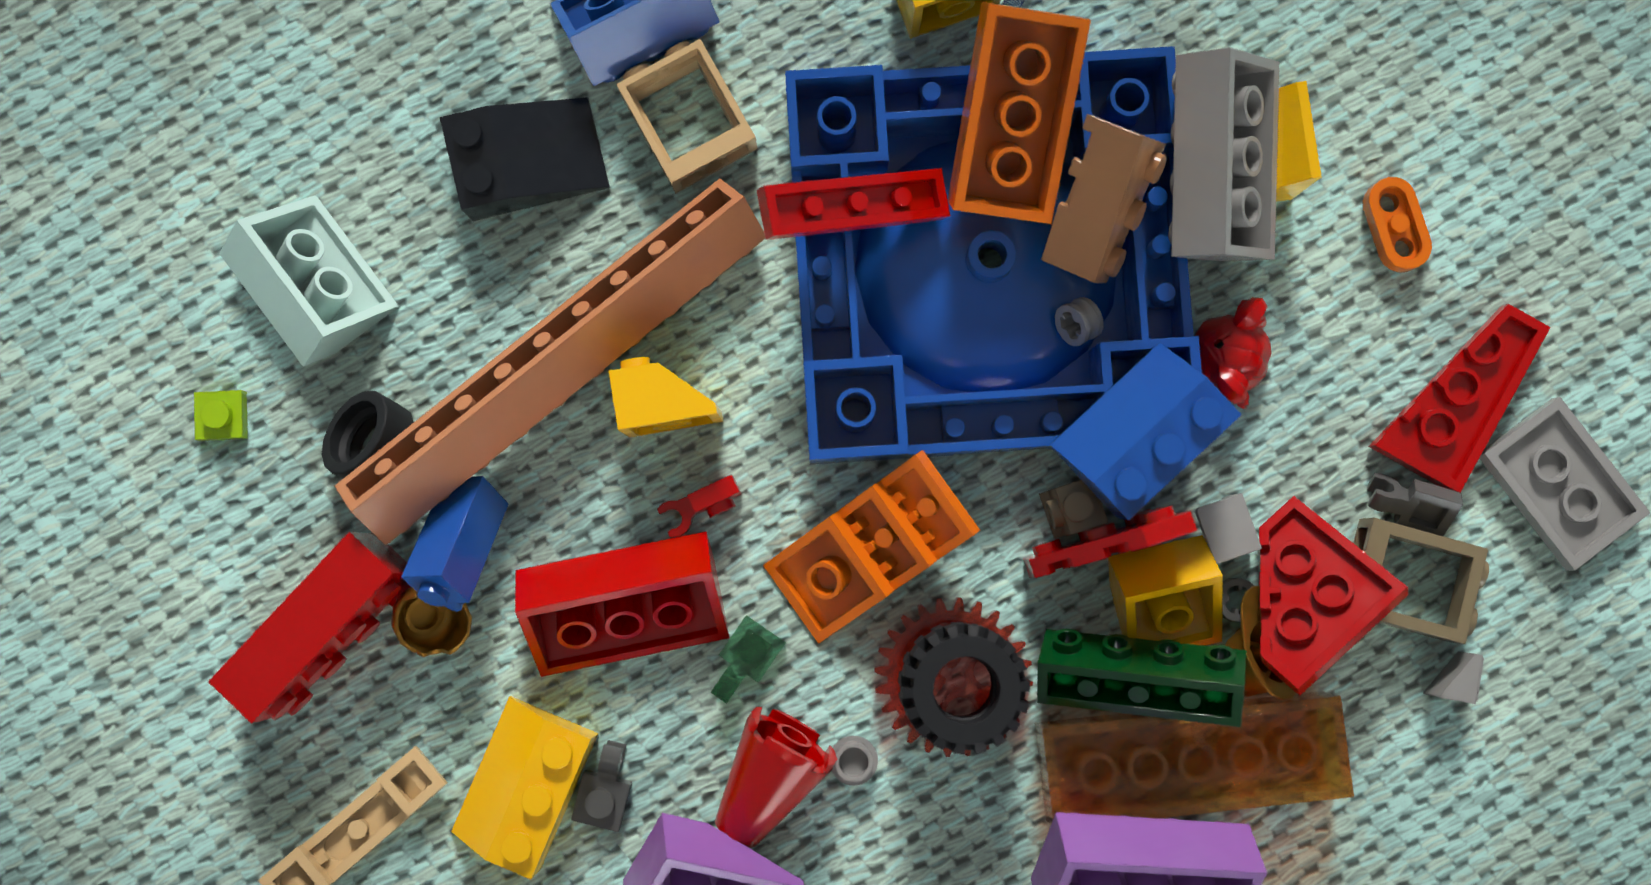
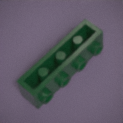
(1142, 677)

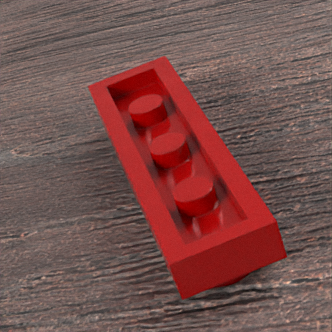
(852, 203)

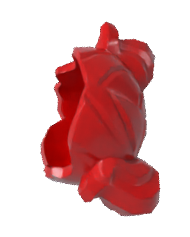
(1244, 353)

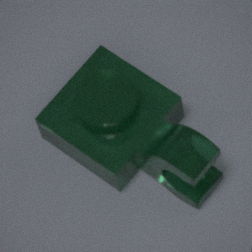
(749, 653)

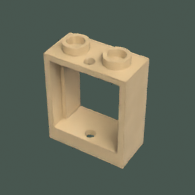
(710, 156)

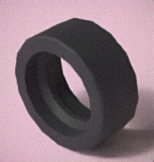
(352, 426)

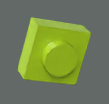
(220, 415)

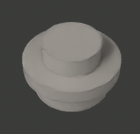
(855, 761)

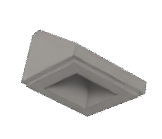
(1459, 679)

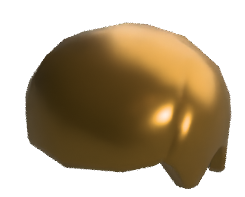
(424, 627)

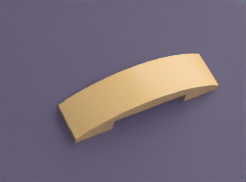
(361, 824)

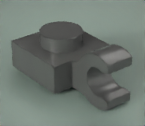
(1419, 506)
(603, 795)

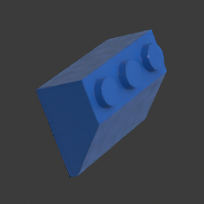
(623, 33)
(1144, 431)

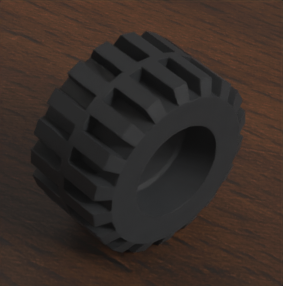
(1001, 707)

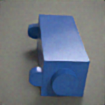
(455, 544)

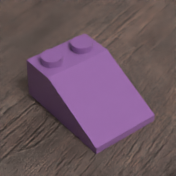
(699, 854)

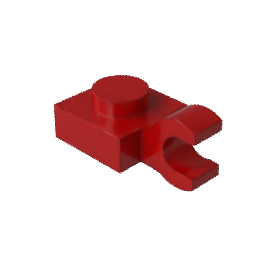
(713, 498)

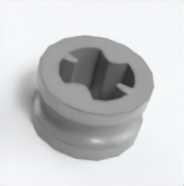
(1079, 321)

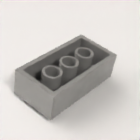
(1224, 156)

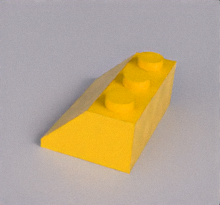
(523, 787)

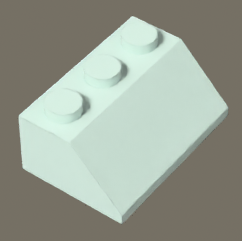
(306, 278)

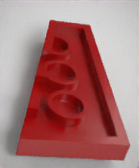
(1460, 408)

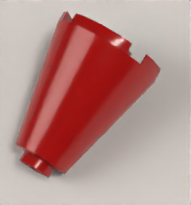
(770, 775)

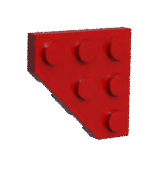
(1098, 543)
(1316, 595)

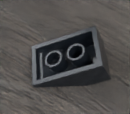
(523, 155)

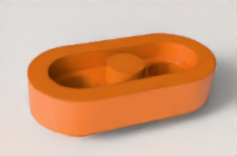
(1402, 224)

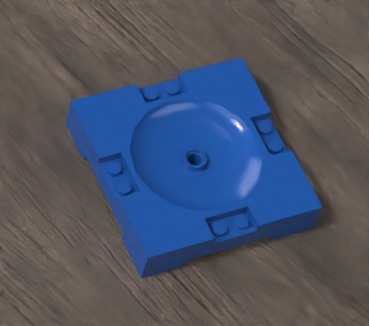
(905, 323)

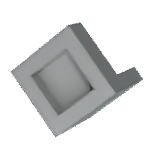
(1228, 528)

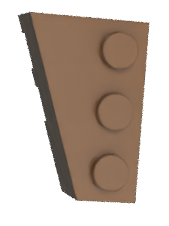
(1103, 201)

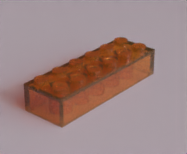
(1184, 768)

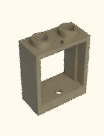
(1373, 538)

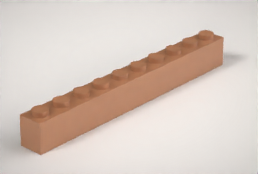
(550, 362)

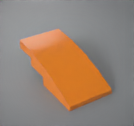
(871, 547)

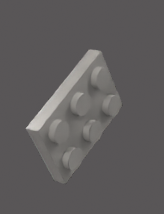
(1563, 484)

